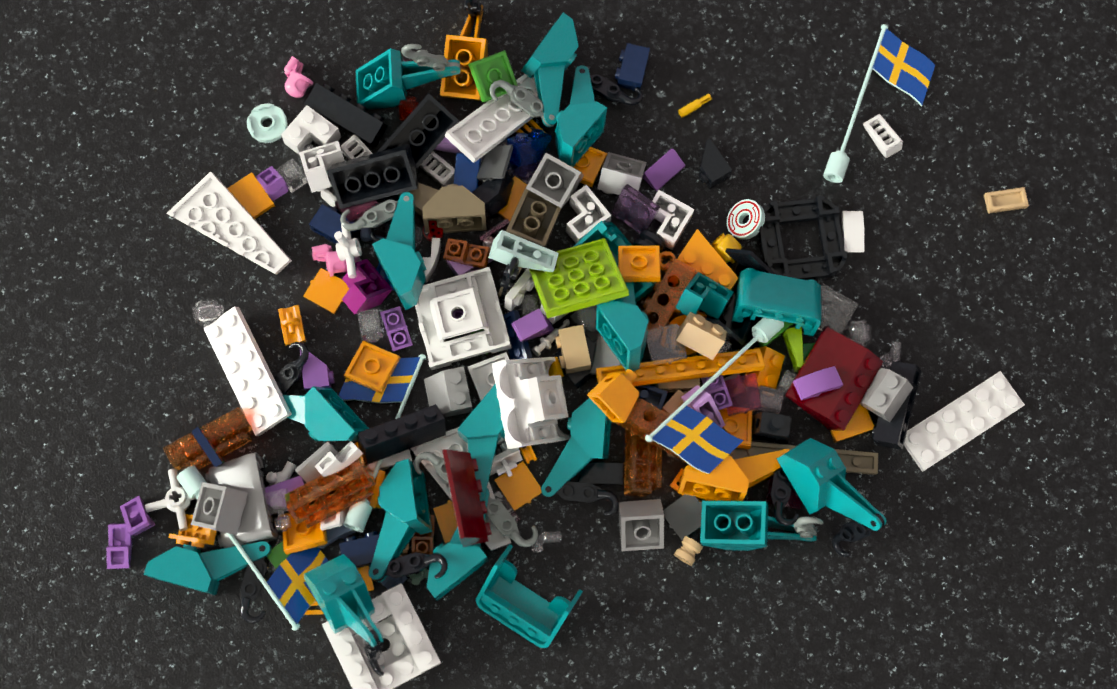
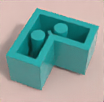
(704, 295)

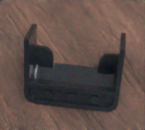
(737, 332)

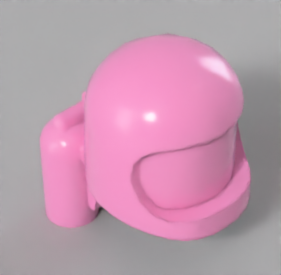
(296, 82)
(326, 254)

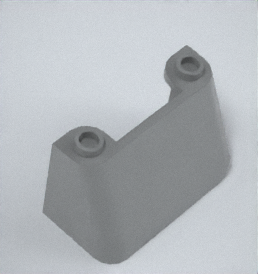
(245, 475)

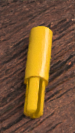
(694, 105)

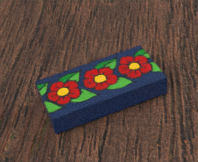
(207, 446)

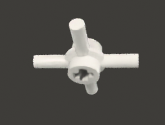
(348, 250)
(170, 501)

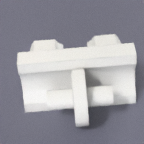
(506, 460)

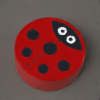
(435, 232)

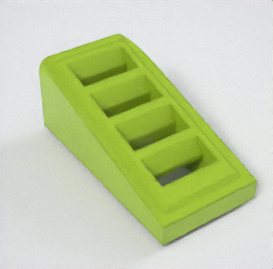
(794, 345)

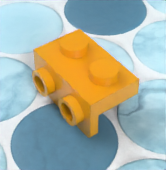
(773, 364)
(197, 535)

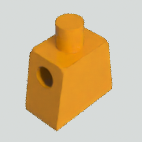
(616, 395)

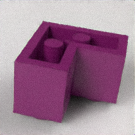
(365, 290)

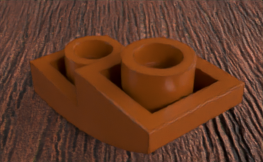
(467, 254)
(425, 542)

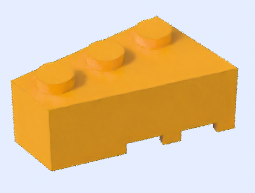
(705, 259)

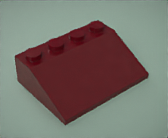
(856, 369)
(466, 498)

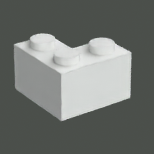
(309, 127)
(318, 161)
(589, 212)
(673, 216)

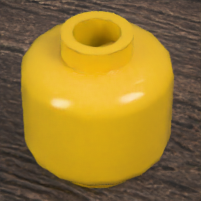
(723, 242)

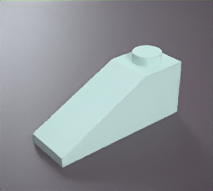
(530, 255)

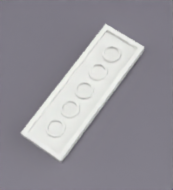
(490, 123)
(247, 371)
(961, 421)

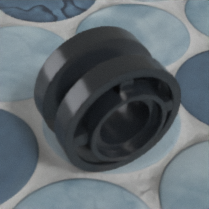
(649, 239)

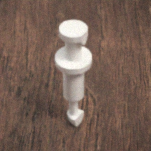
(546, 342)

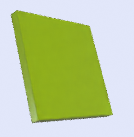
(581, 279)

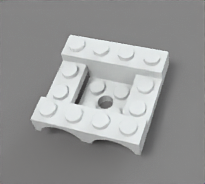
(479, 300)
(527, 397)
(409, 647)

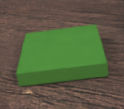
(490, 70)

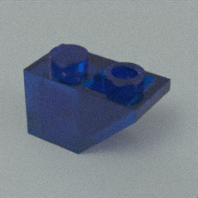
(528, 147)

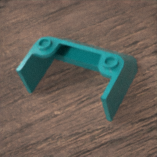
(520, 607)

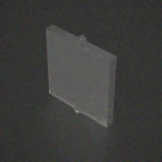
(663, 345)

